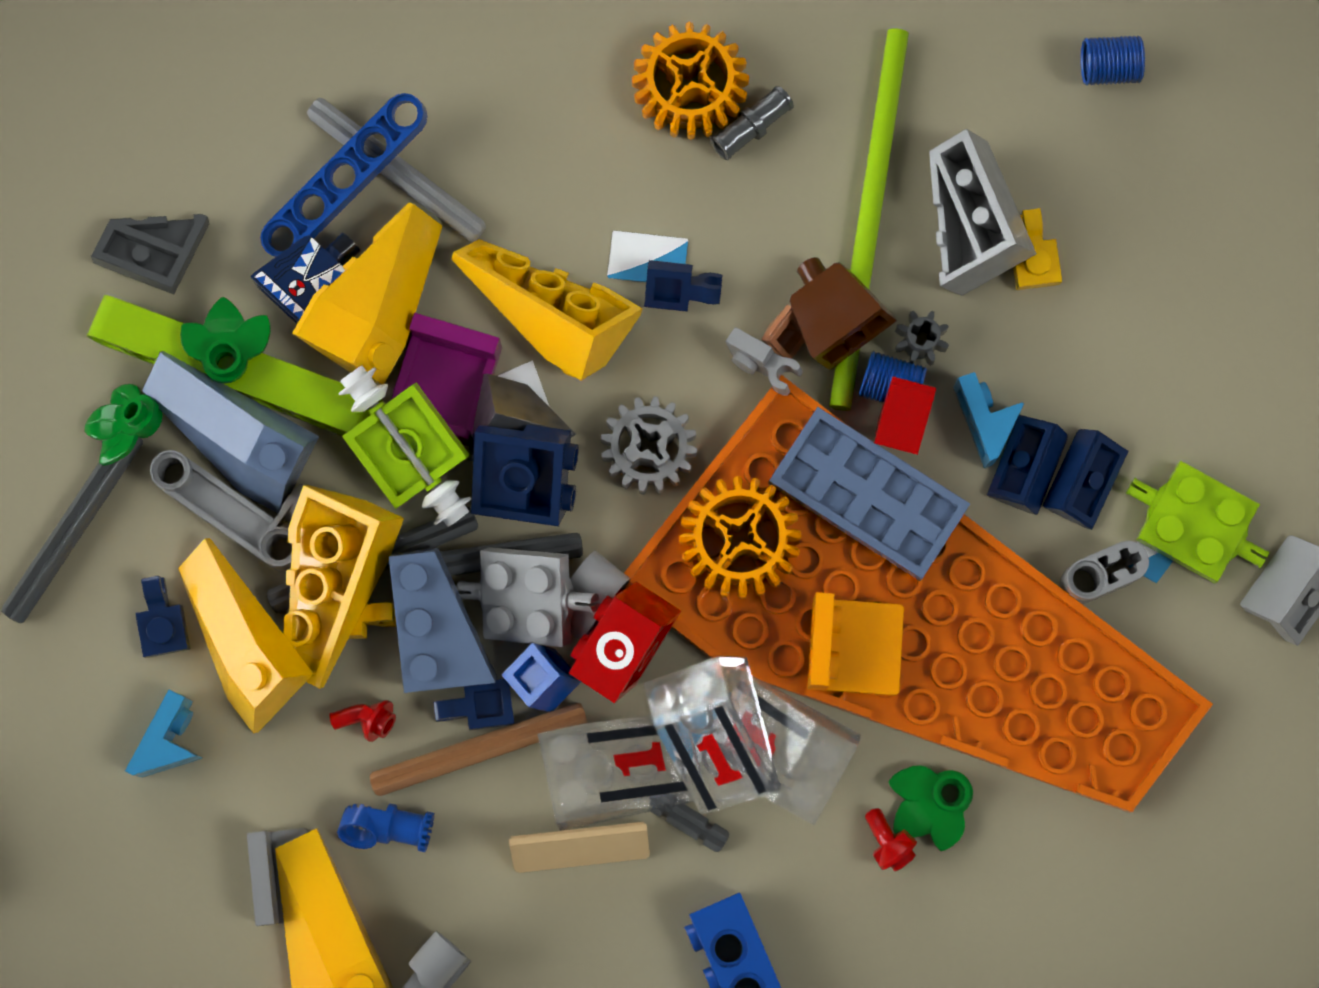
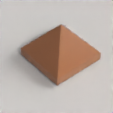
(784, 334)

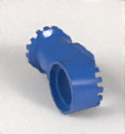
(384, 827)

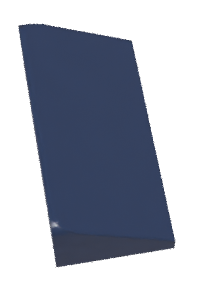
(1028, 464)
(1085, 477)

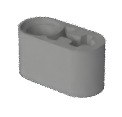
(1096, 569)
(598, 577)

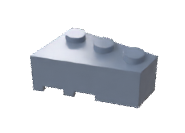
(433, 627)

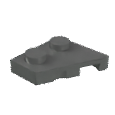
(151, 248)

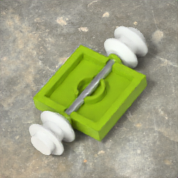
(405, 445)

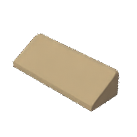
(579, 847)

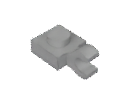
(753, 355)

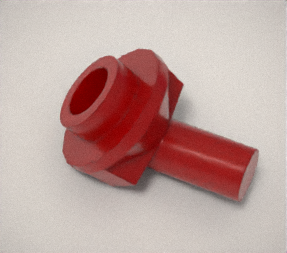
(375, 719)
(894, 850)

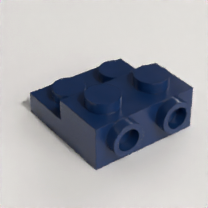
(523, 474)

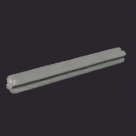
(401, 173)

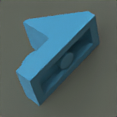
(987, 428)
(156, 748)

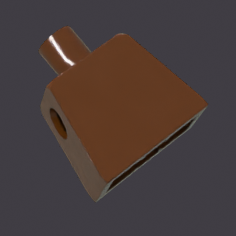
(836, 312)

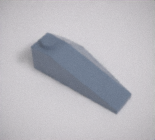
(239, 436)

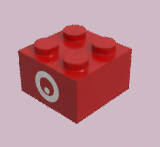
(623, 641)

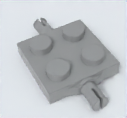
(527, 596)

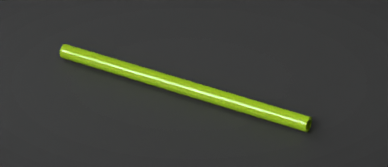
(873, 195)

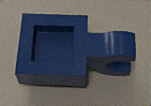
(672, 286)
(164, 626)
(483, 705)

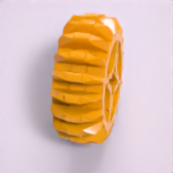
(664, 58)
(757, 550)

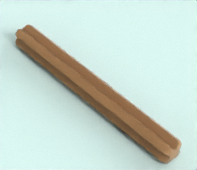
(473, 750)

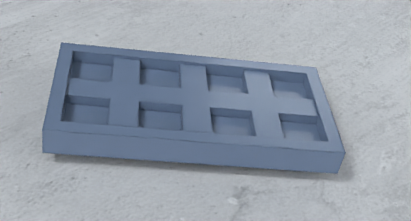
(869, 493)

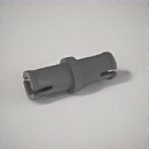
(752, 123)

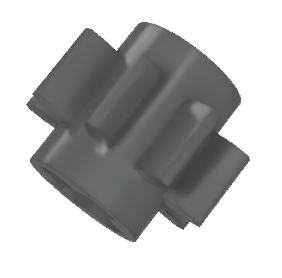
(910, 336)

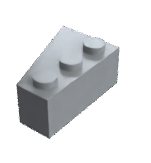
(976, 214)

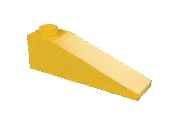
(373, 302)
(560, 319)
(335, 565)
(246, 645)
(321, 923)

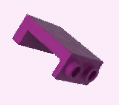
(449, 369)

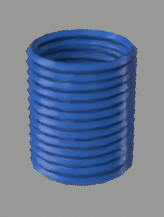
(1112, 60)
(880, 372)

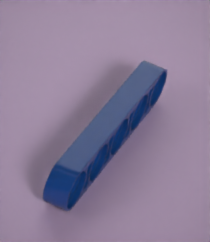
(350, 154)

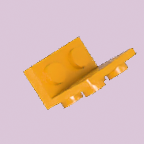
(855, 646)

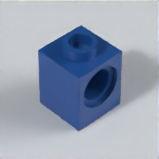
(541, 677)

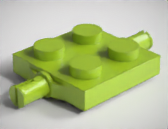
(1197, 522)

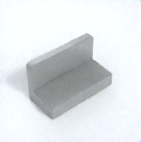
(1288, 590)
(265, 873)

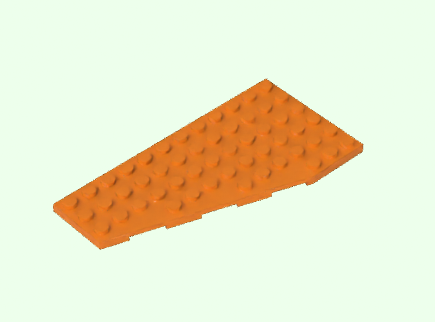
(989, 643)

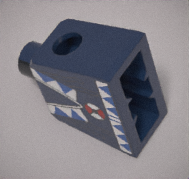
(301, 271)

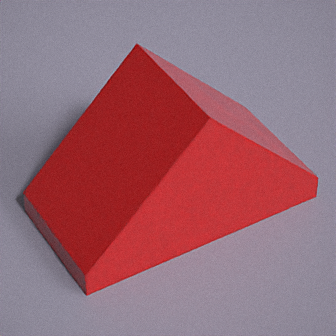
(904, 415)

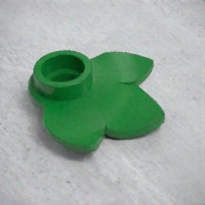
(225, 335)
(122, 422)
(924, 807)

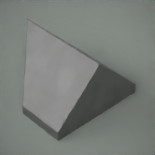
(511, 406)

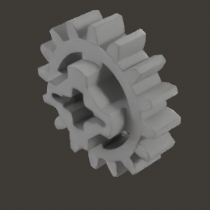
(664, 433)

